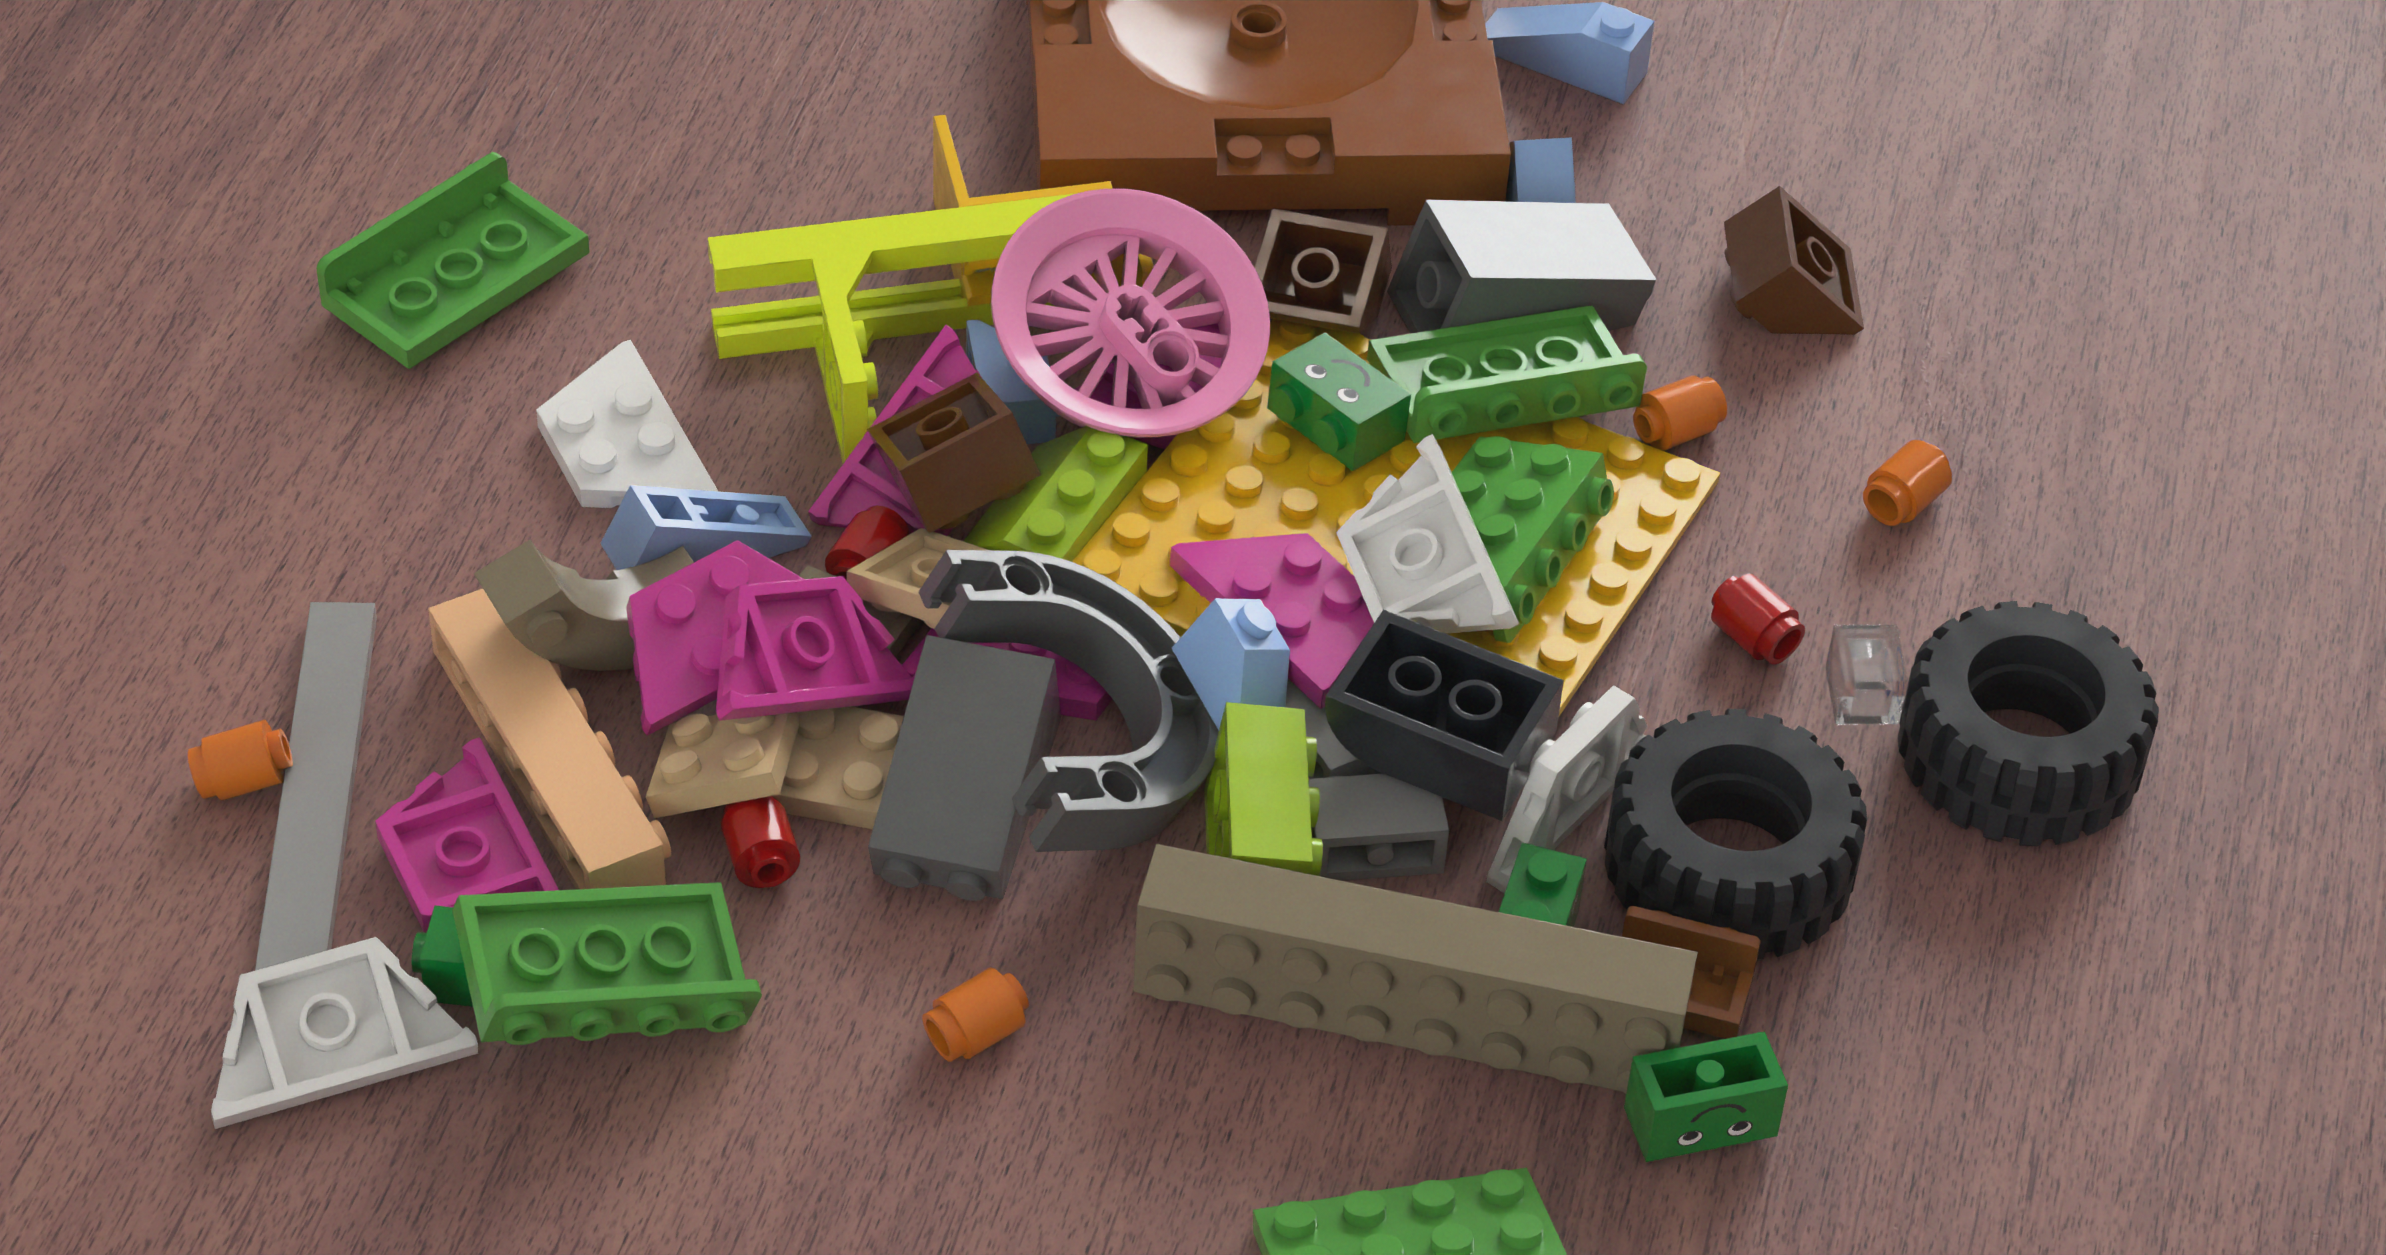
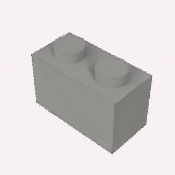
(1379, 828)

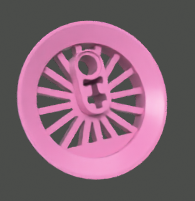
(1126, 324)

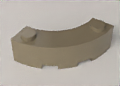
(569, 616)

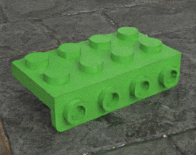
(446, 262)
(1509, 372)
(1532, 512)
(602, 962)
(1446, 1217)

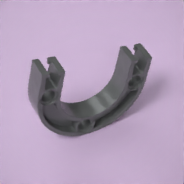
(1127, 651)

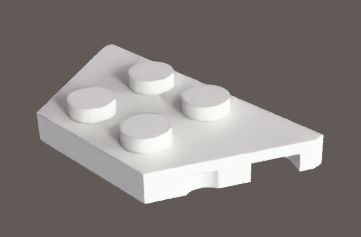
(618, 432)
(1423, 554)
(1570, 778)
(329, 1029)

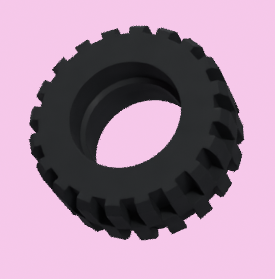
(1749, 774)
(2016, 780)

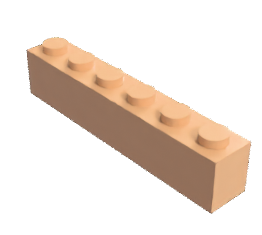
(549, 749)

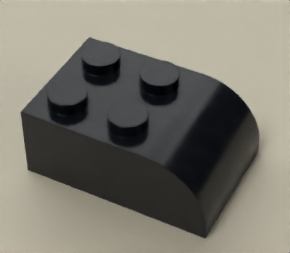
(1443, 713)

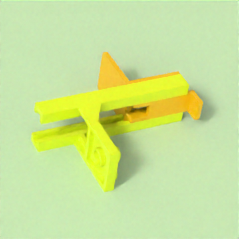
(838, 255)

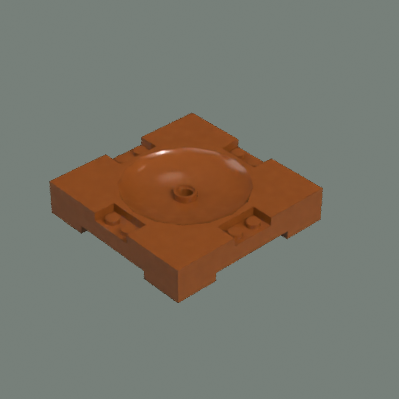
(1270, 102)

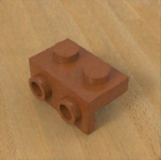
(1721, 970)

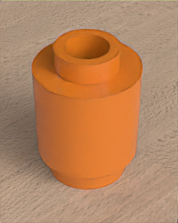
(1680, 412)
(1907, 483)
(240, 761)
(976, 1014)

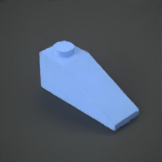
(1579, 44)
(663, 519)

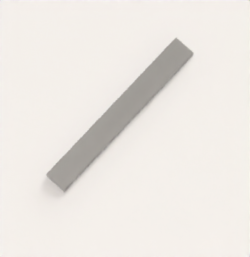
(320, 783)

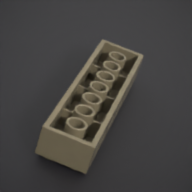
(1406, 969)

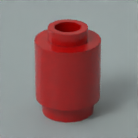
(864, 537)
(1757, 618)
(760, 842)

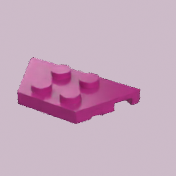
(864, 475)
(1302, 586)
(681, 630)
(804, 651)
(460, 838)

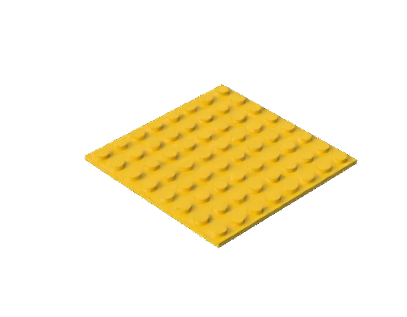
(1265, 478)

